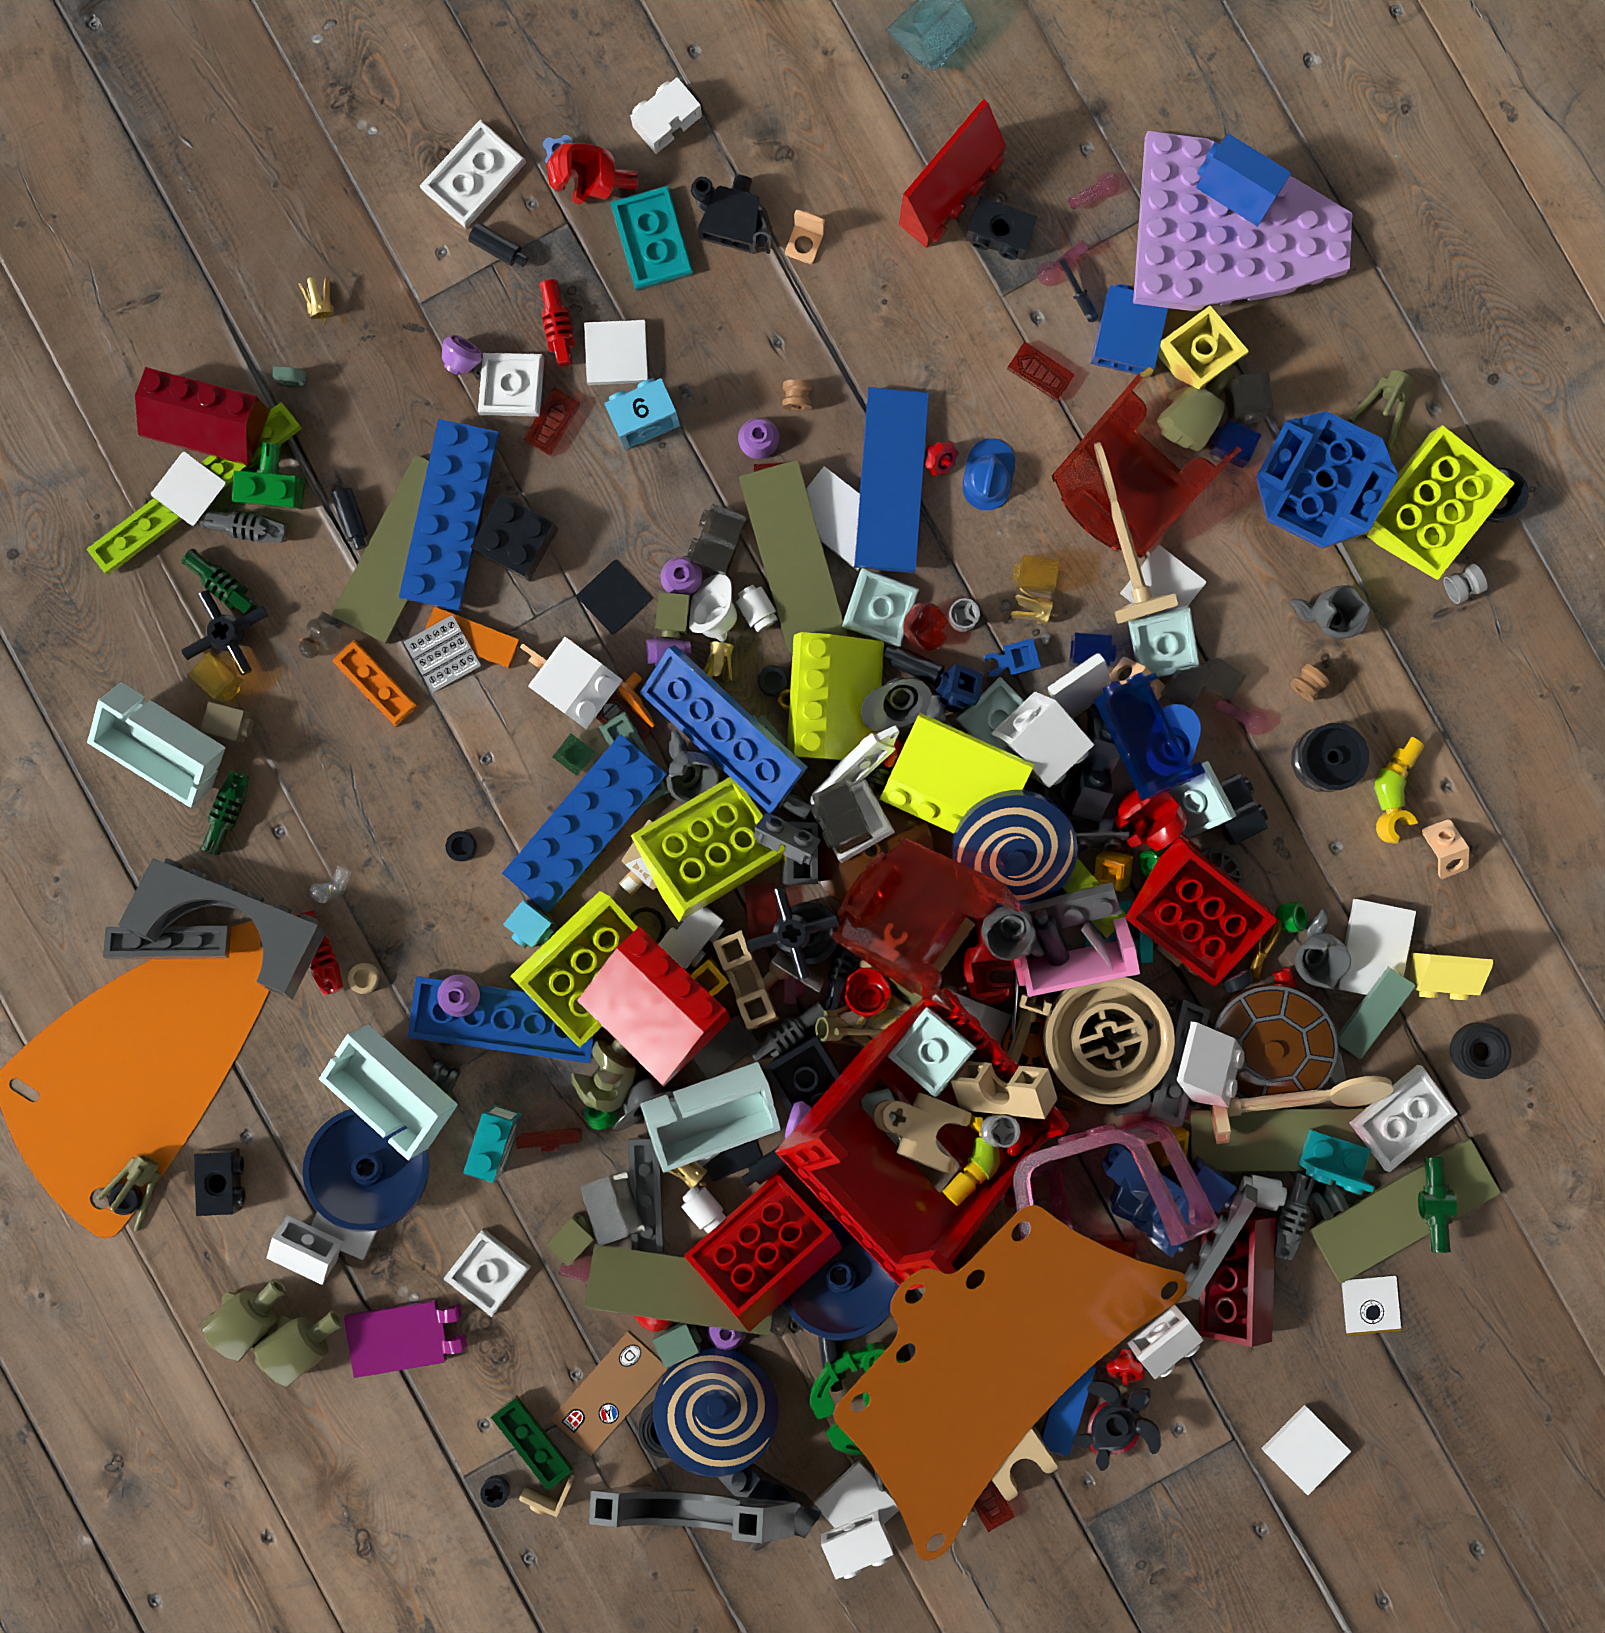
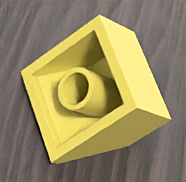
(1201, 349)
(1449, 974)

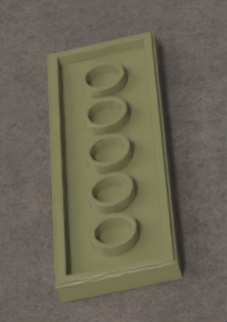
(791, 551)
(373, 591)
(1269, 1137)
(1390, 1215)
(657, 1289)

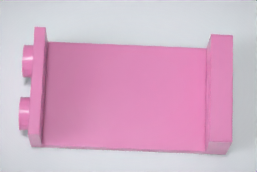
(1083, 966)

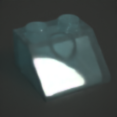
(932, 30)

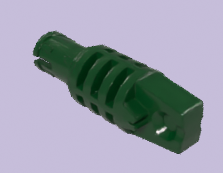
(219, 582)
(225, 810)

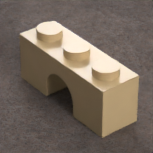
(746, 981)
(1026, 1095)

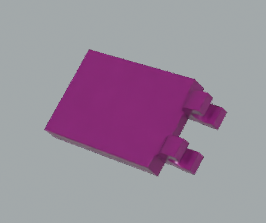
(401, 1337)

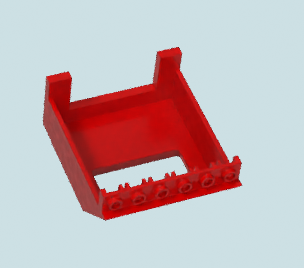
(874, 1188)

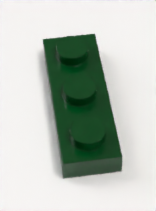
(532, 1443)

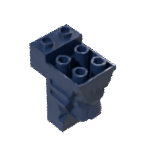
(1135, 1203)

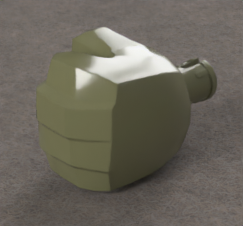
(1194, 413)
(611, 1080)
(242, 1320)
(295, 1346)

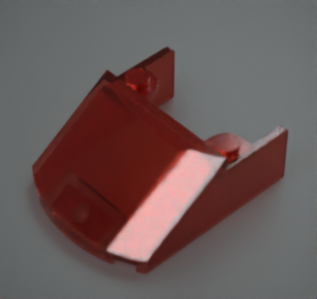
(1145, 480)
(909, 910)

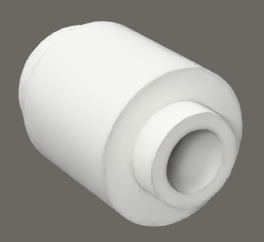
(756, 608)
(1270, 1191)
(703, 1208)

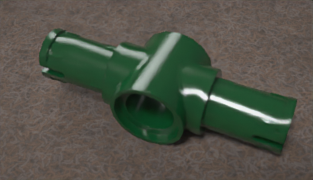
(1437, 1204)

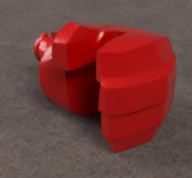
(591, 169)
(1155, 820)
(978, 970)

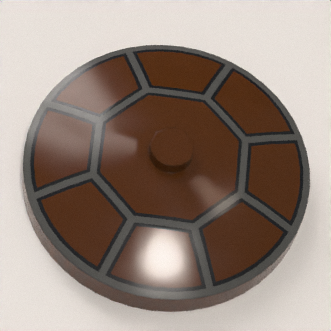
(1284, 1040)

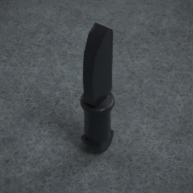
(1081, 296)

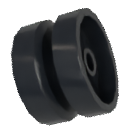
(1347, 752)

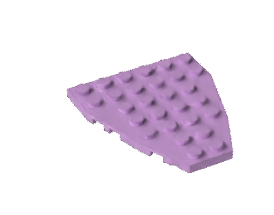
(1206, 254)

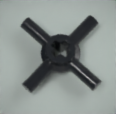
(215, 631)
(785, 944)

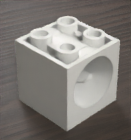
(1044, 736)

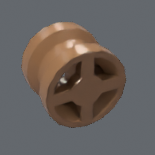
(797, 395)
(1309, 683)

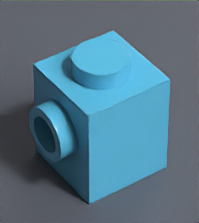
(529, 925)

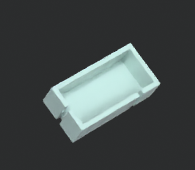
(155, 744)
(388, 1091)
(710, 1117)

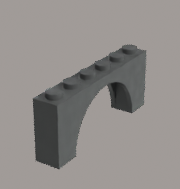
(171, 892)
(744, 1517)

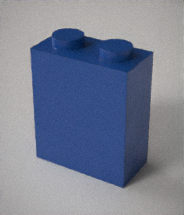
(1241, 178)
(1128, 332)

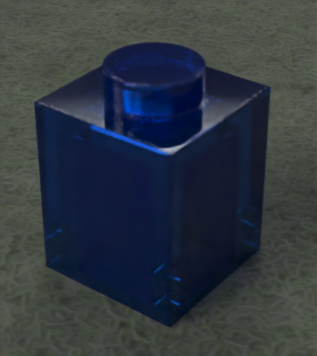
(1233, 435)
(1087, 645)

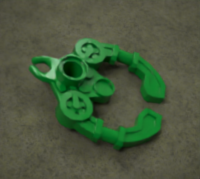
(823, 1403)

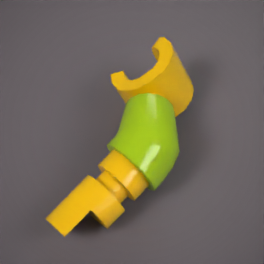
(1390, 790)
(980, 1167)

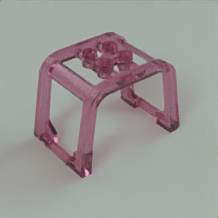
(1135, 1138)

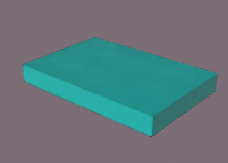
(651, 238)

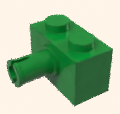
(267, 485)

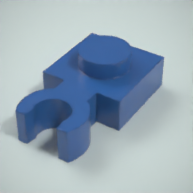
(1017, 657)

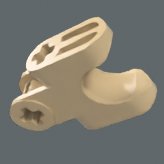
(919, 1126)
(1031, 1448)

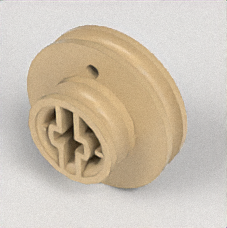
(1131, 1062)

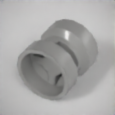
(1467, 582)
(966, 610)
(1007, 1131)

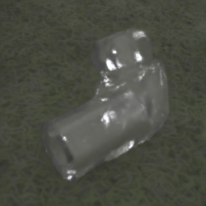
(333, 889)

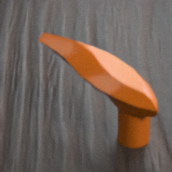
(633, 700)

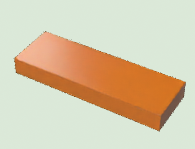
(483, 640)
(375, 683)

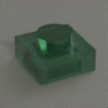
(574, 754)

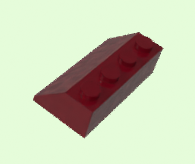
(199, 416)
(1240, 1293)

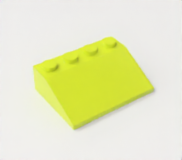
(1438, 503)
(827, 693)
(949, 772)
(704, 848)
(570, 961)

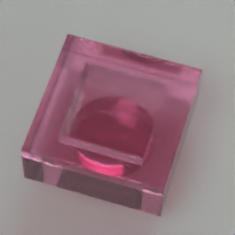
(792, 989)

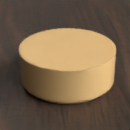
(364, 978)

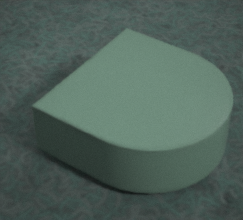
(289, 376)

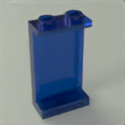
(1144, 737)

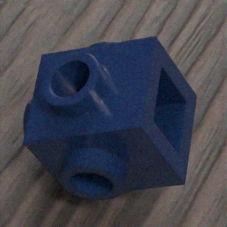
(959, 688)

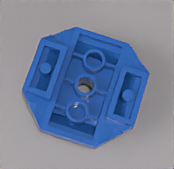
(1331, 448)

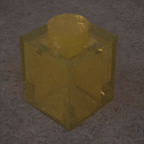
(1036, 574)
(216, 677)

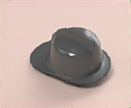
(895, 704)
(643, 1089)

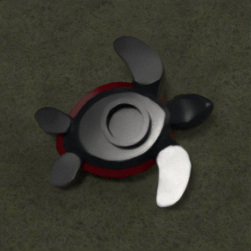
(1117, 1423)

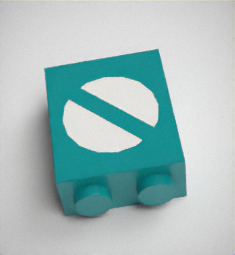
(493, 1143)

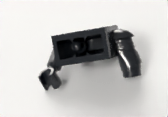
(732, 215)

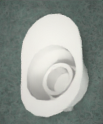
(713, 608)

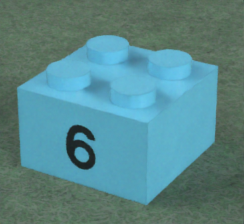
(642, 413)

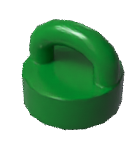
(1148, 860)
(1292, 916)
(599, 1119)

